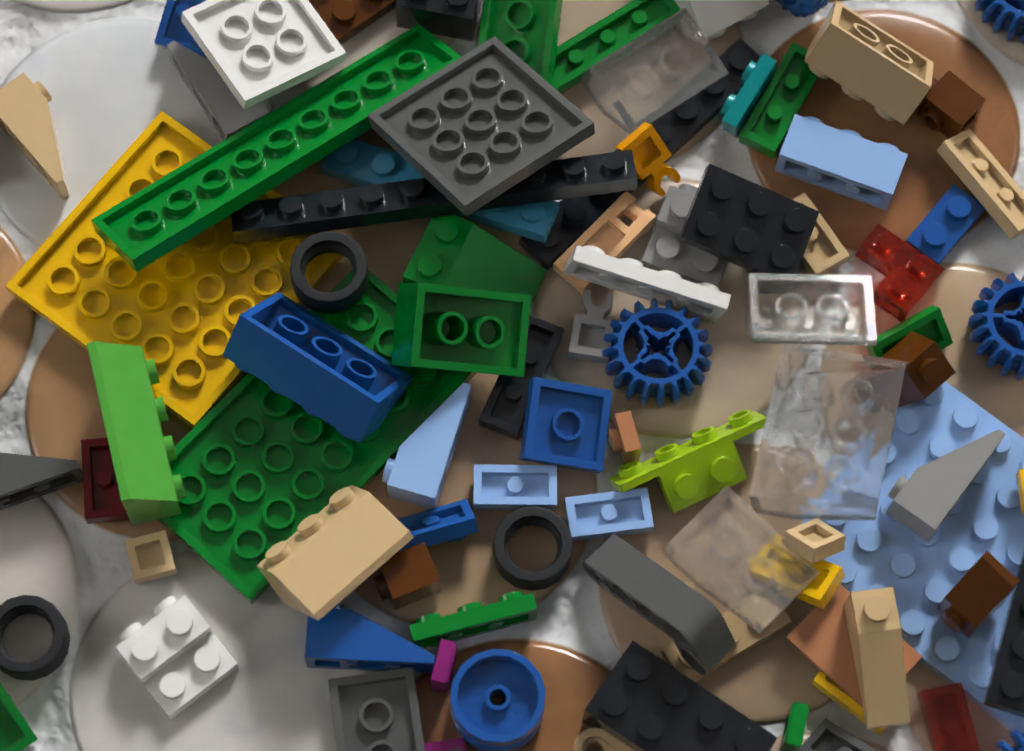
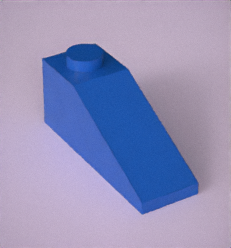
(356, 643)

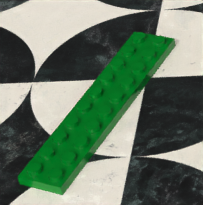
(268, 150)

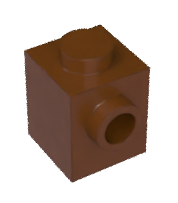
(950, 105)
(408, 577)

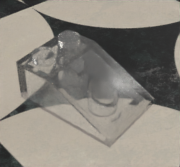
(740, 560)

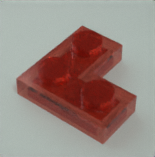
(906, 272)

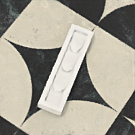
(633, 279)

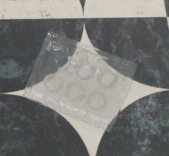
(826, 435)

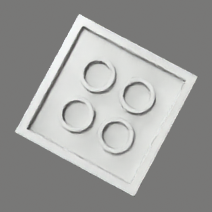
(263, 44)

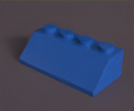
(316, 366)

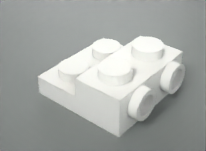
(175, 655)

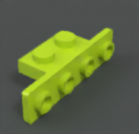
(695, 467)

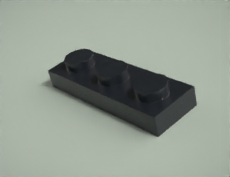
(508, 398)

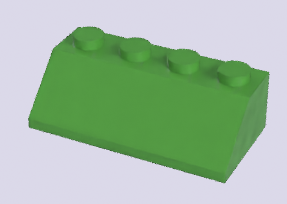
(135, 431)

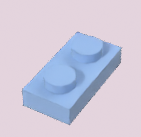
(514, 486)
(608, 514)

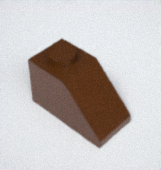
(925, 368)
(977, 595)

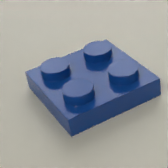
(566, 425)

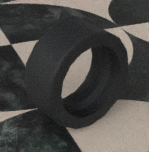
(329, 243)
(539, 517)
(60, 642)

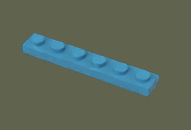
(371, 165)

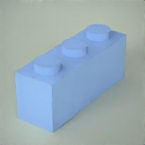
(841, 161)

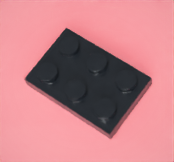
(747, 224)

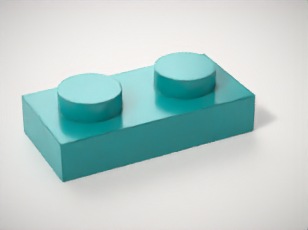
(755, 79)

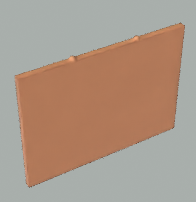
(827, 644)

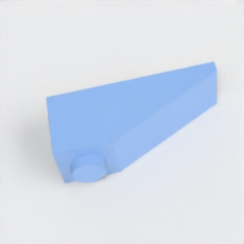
(426, 455)

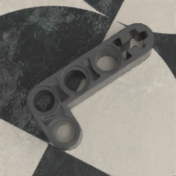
(663, 601)

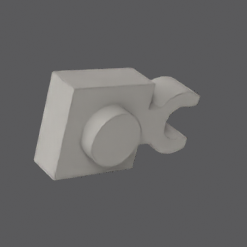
(589, 330)

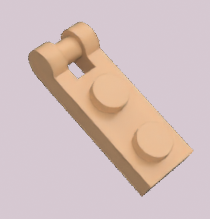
(610, 235)

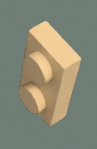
(824, 249)

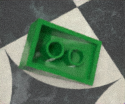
(469, 257)
(461, 329)

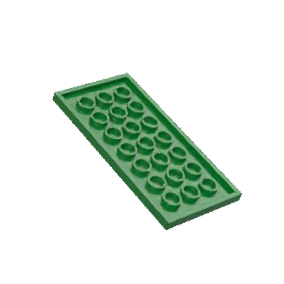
(269, 464)

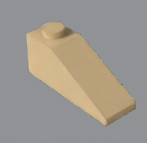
(31, 127)
(878, 656)

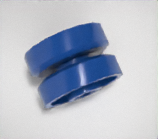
(502, 676)

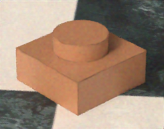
(624, 437)

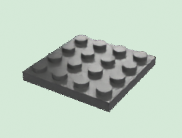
(481, 125)

